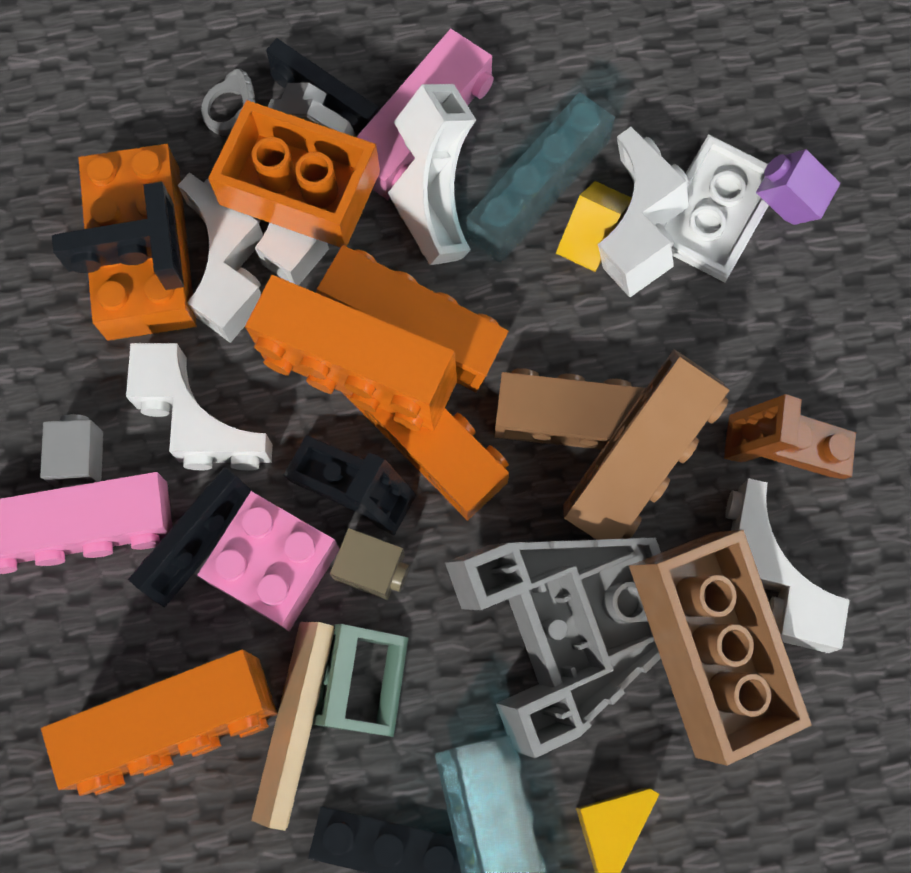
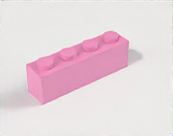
(449, 62)
(83, 520)

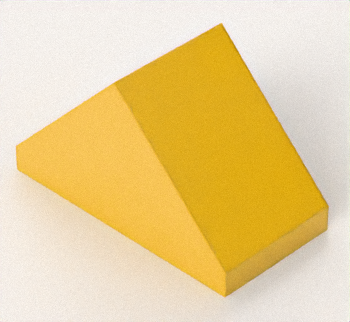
(592, 220)
(614, 827)

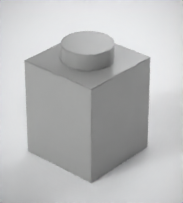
(71, 451)

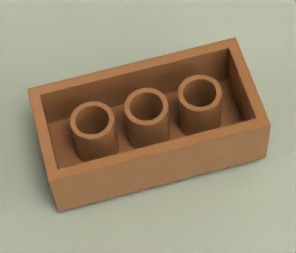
(720, 647)

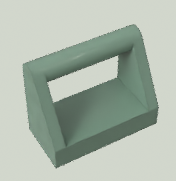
(337, 679)

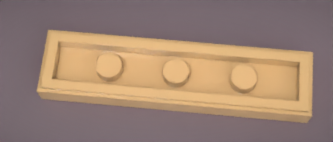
(293, 725)

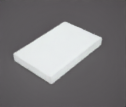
(720, 208)

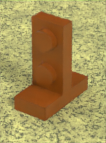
(783, 435)

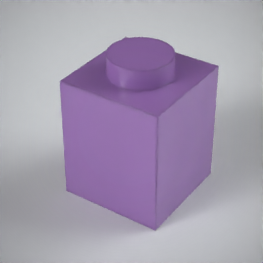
(798, 187)

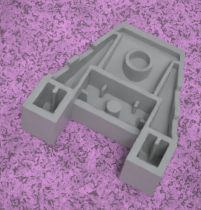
(577, 625)

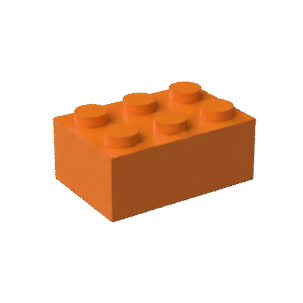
(295, 174)

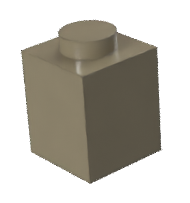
(370, 565)

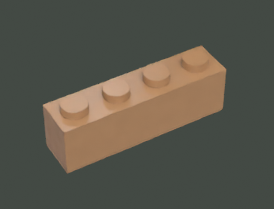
(562, 408)
(645, 449)

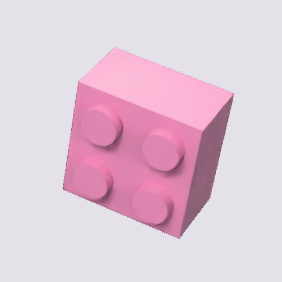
(269, 561)

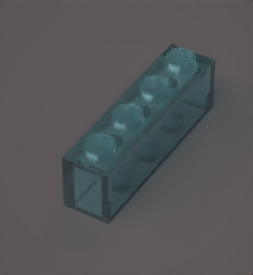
(539, 177)
(489, 808)

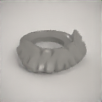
(235, 82)

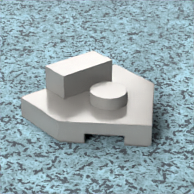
(306, 102)

